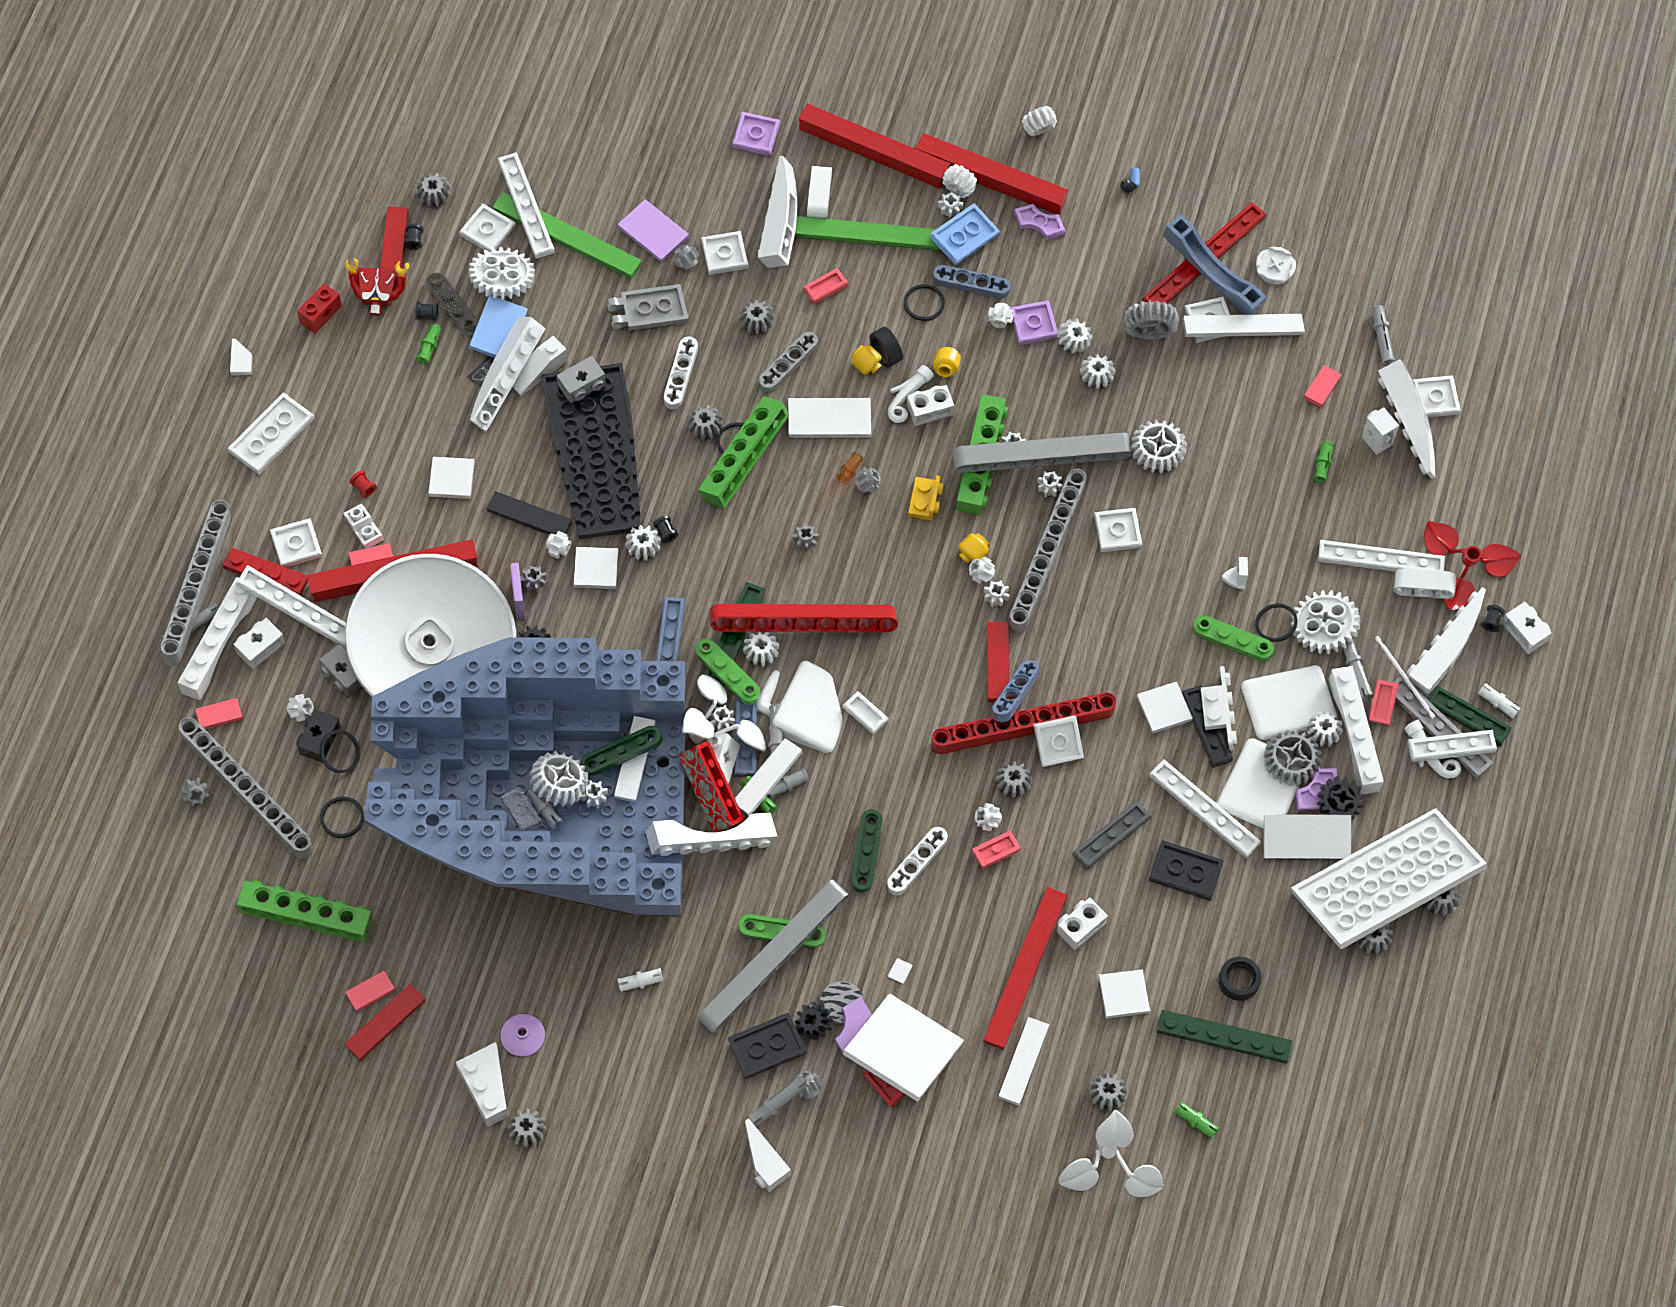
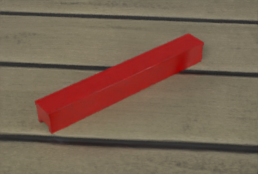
(873, 145)
(997, 175)
(351, 578)

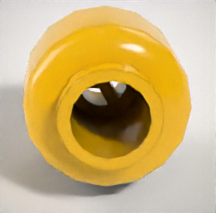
(866, 359)
(946, 362)
(973, 547)

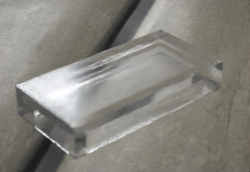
(521, 809)

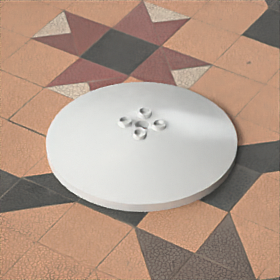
(416, 600)

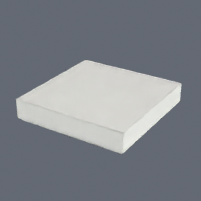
(487, 228)
(724, 253)
(1210, 307)
(1438, 396)
(451, 477)
(1118, 530)
(296, 543)
(596, 568)
(1164, 707)
(1058, 741)
(1124, 994)

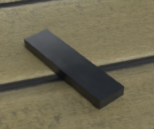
(528, 514)
(1212, 739)

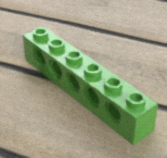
(989, 407)
(743, 452)
(355, 930)

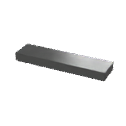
(1111, 835)

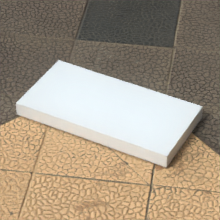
(829, 417)
(270, 433)
(1307, 836)

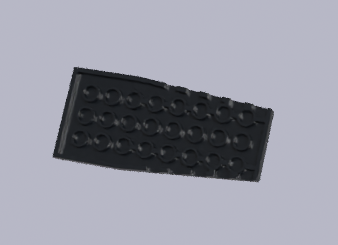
(596, 454)

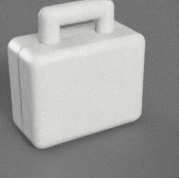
(1286, 700)
(808, 709)
(1252, 790)

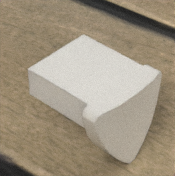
(1237, 576)

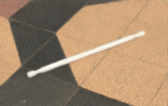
(1404, 677)

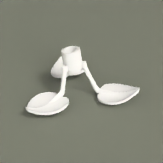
(701, 729)
(1112, 1133)

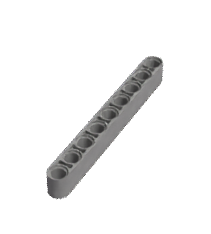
(1041, 452)
(1044, 558)
(197, 590)
(249, 796)
(773, 956)

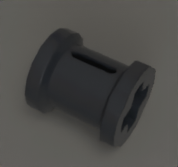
(413, 236)
(426, 311)
(665, 529)
(1493, 618)

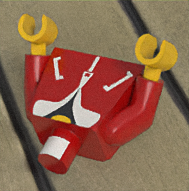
(377, 285)

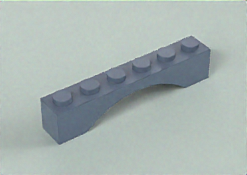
(1239, 292)

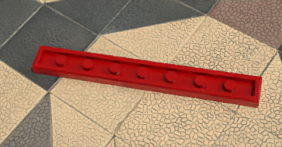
(1218, 245)
(1025, 968)

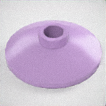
(522, 1045)

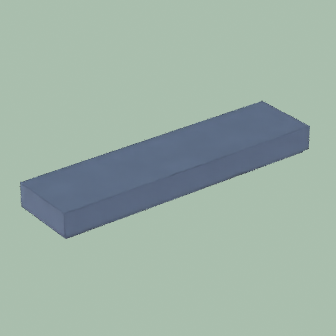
(670, 629)
(746, 758)

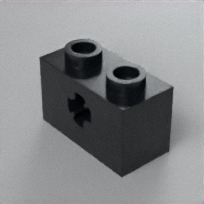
(317, 724)

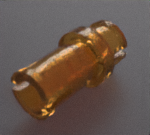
(848, 470)

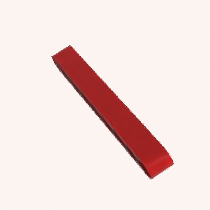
(803, 618)
(1016, 730)

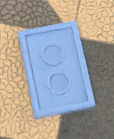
(964, 234)
(495, 325)

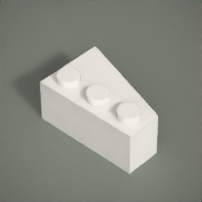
(484, 1082)

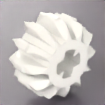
(1039, 121)
(959, 181)
(1074, 336)
(1104, 368)
(643, 542)
(756, 654)
(1326, 736)

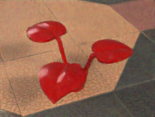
(1498, 559)

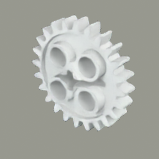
(501, 273)
(1326, 622)

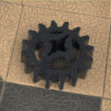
(1348, 794)

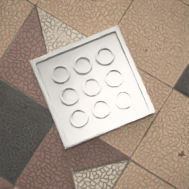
(903, 1047)

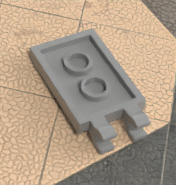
(649, 308)

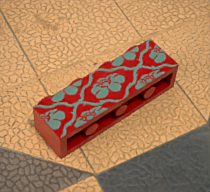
(711, 787)

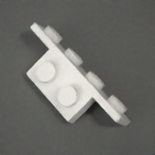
(1216, 708)

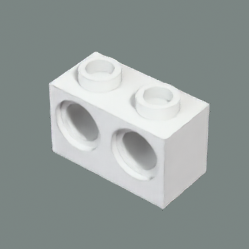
(932, 410)
(1085, 926)

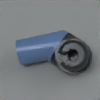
(1134, 181)

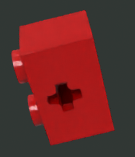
(319, 308)

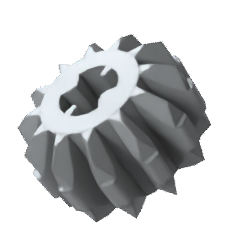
(433, 190)
(756, 317)
(705, 422)
(1021, 782)
(1444, 905)
(1379, 943)
(1109, 1084)
(535, 1129)

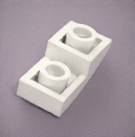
(363, 526)

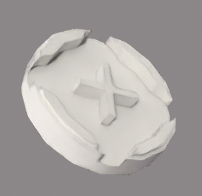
(1275, 265)

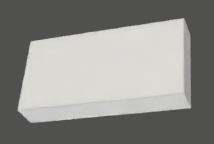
(865, 713)

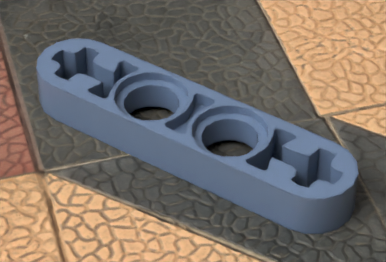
(970, 284)
(1020, 692)

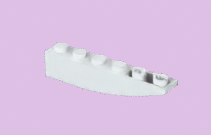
(780, 218)
(505, 370)
(1410, 412)
(1447, 648)

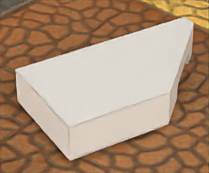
(240, 359)

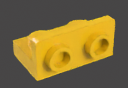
(924, 498)

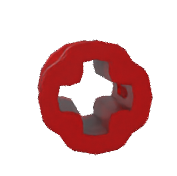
(363, 484)

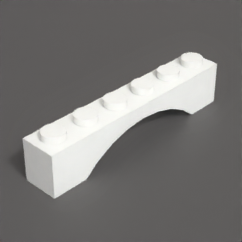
(203, 662)
(1363, 753)
(671, 837)

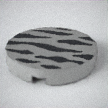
(837, 996)

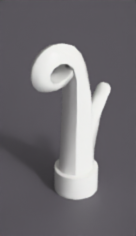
(922, 376)
(1415, 731)

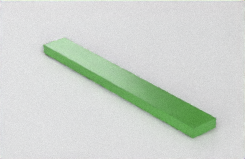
(864, 233)
(576, 239)

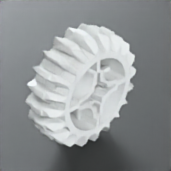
(1172, 450)
(549, 769)

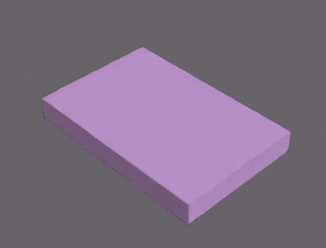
(653, 231)

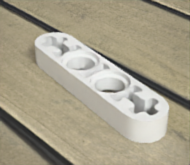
(678, 372)
(919, 862)

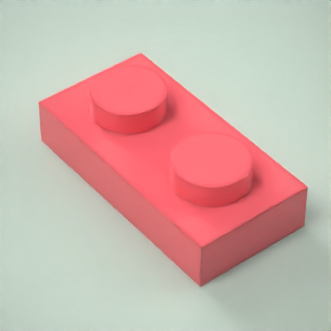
(996, 850)

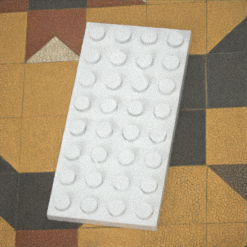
(1388, 878)

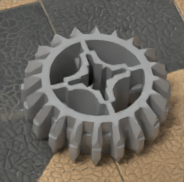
(1151, 320)
(1298, 742)

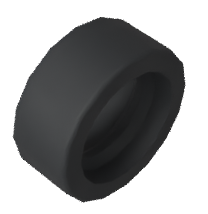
(887, 346)
(1241, 962)

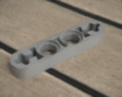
(786, 360)

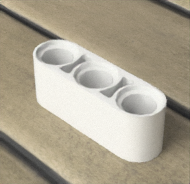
(819, 192)
(1424, 583)

